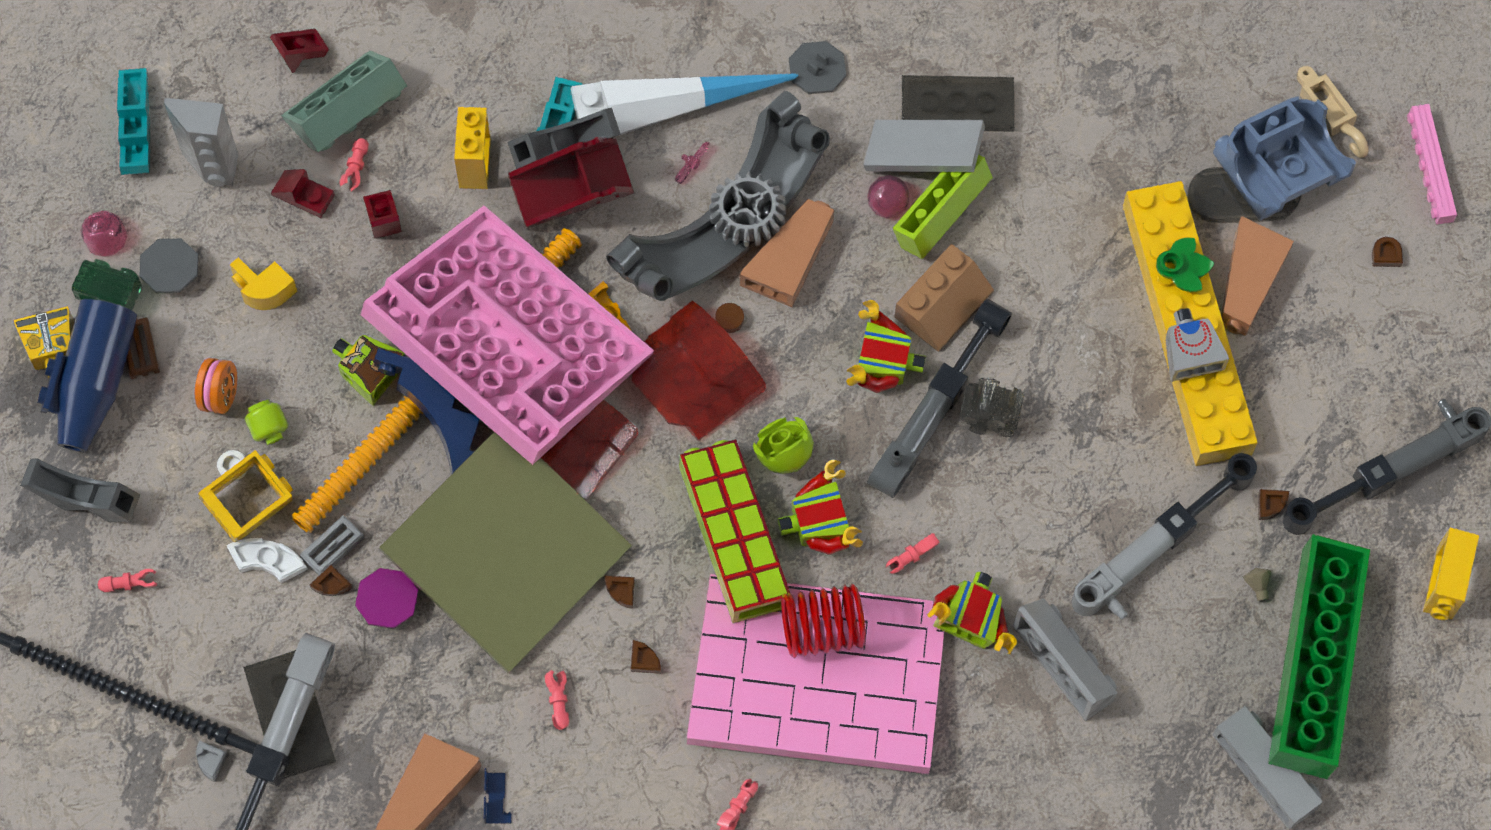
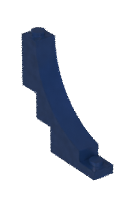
(453, 426)

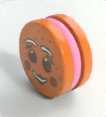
(216, 385)

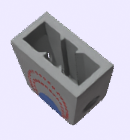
(1193, 347)

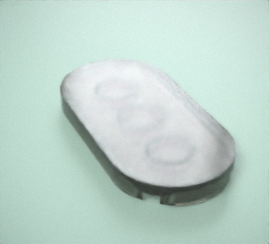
(1219, 201)

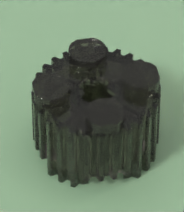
(991, 407)

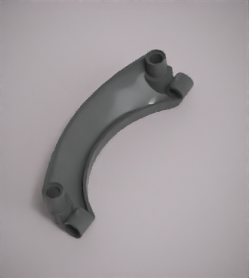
(668, 264)

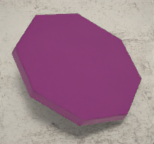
(386, 598)

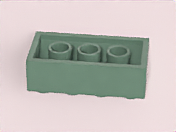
(345, 101)

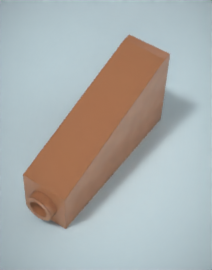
(788, 256)
(1252, 271)
(428, 785)

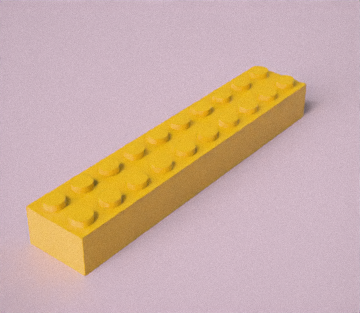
(1209, 403)

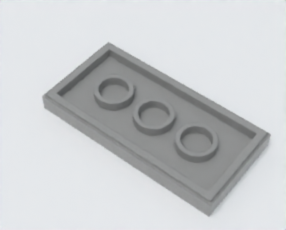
(924, 145)

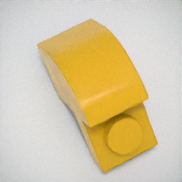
(267, 289)

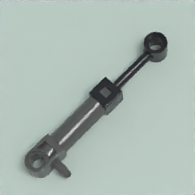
(941, 396)
(1383, 471)

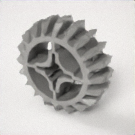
(751, 195)

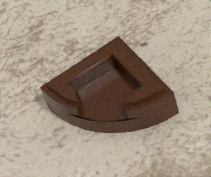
(1271, 503)
(331, 583)
(621, 589)
(644, 659)

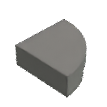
(210, 760)

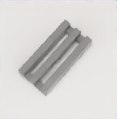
(340, 553)

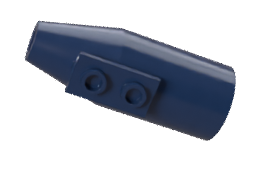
(90, 373)

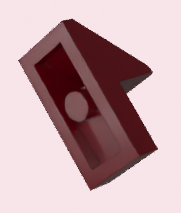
(299, 45)
(302, 192)
(382, 214)

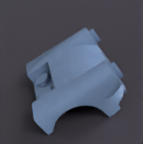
(1282, 155)

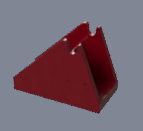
(570, 181)

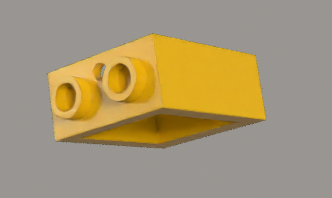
(472, 148)
(220, 513)
(1450, 574)

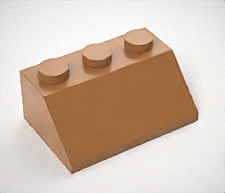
(943, 298)

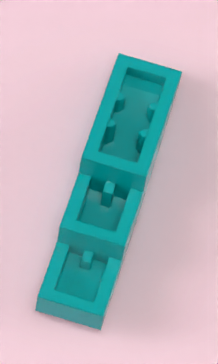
(560, 106)
(133, 121)

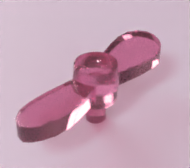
(692, 162)

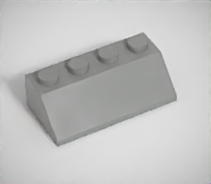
(204, 139)
(1064, 658)

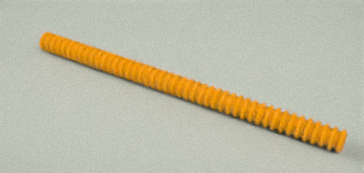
(393, 426)

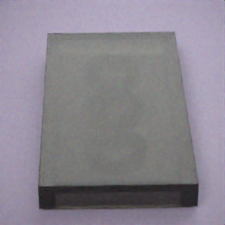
(960, 99)
(312, 744)

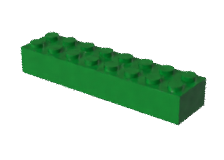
(1319, 657)

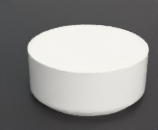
(228, 460)

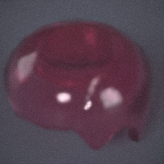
(888, 196)
(103, 233)

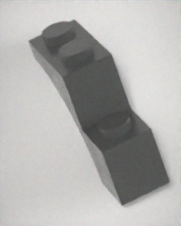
(548, 141)
(74, 492)

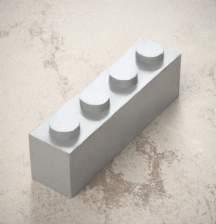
(1281, 788)

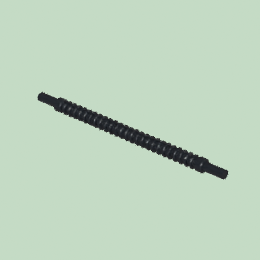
(223, 735)

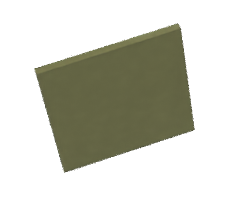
(505, 549)

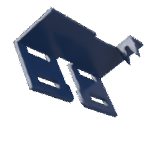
(496, 789)

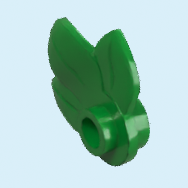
(1187, 263)

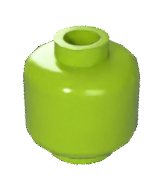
(266, 422)

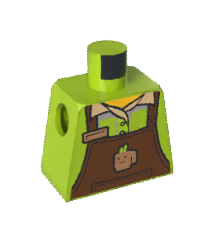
(359, 369)

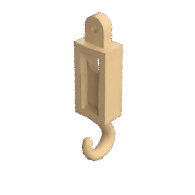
(1339, 115)

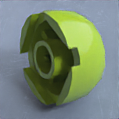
(784, 445)

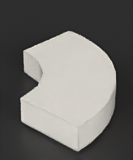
(266, 556)

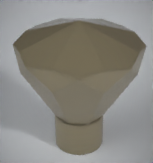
(1258, 580)

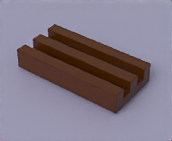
(143, 369)

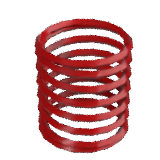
(848, 595)

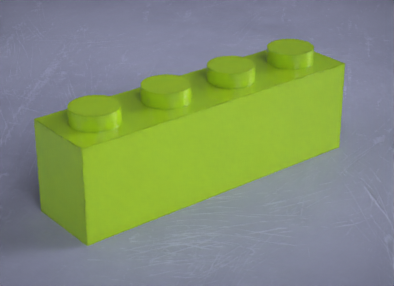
(940, 208)

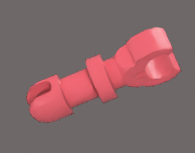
(355, 163)
(913, 553)
(127, 581)
(558, 699)
(738, 805)

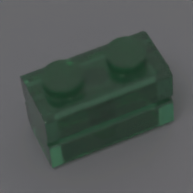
(106, 284)

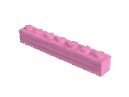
(1432, 164)

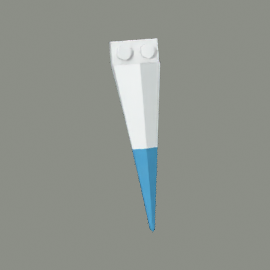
(654, 100)

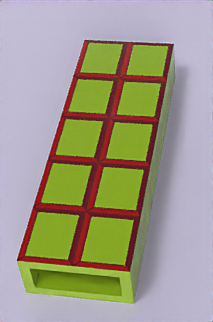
(734, 530)

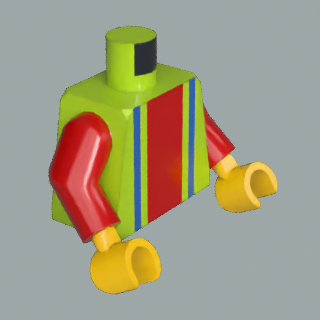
(883, 353)
(820, 515)
(973, 614)

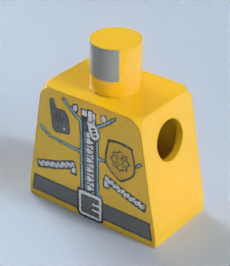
(45, 335)

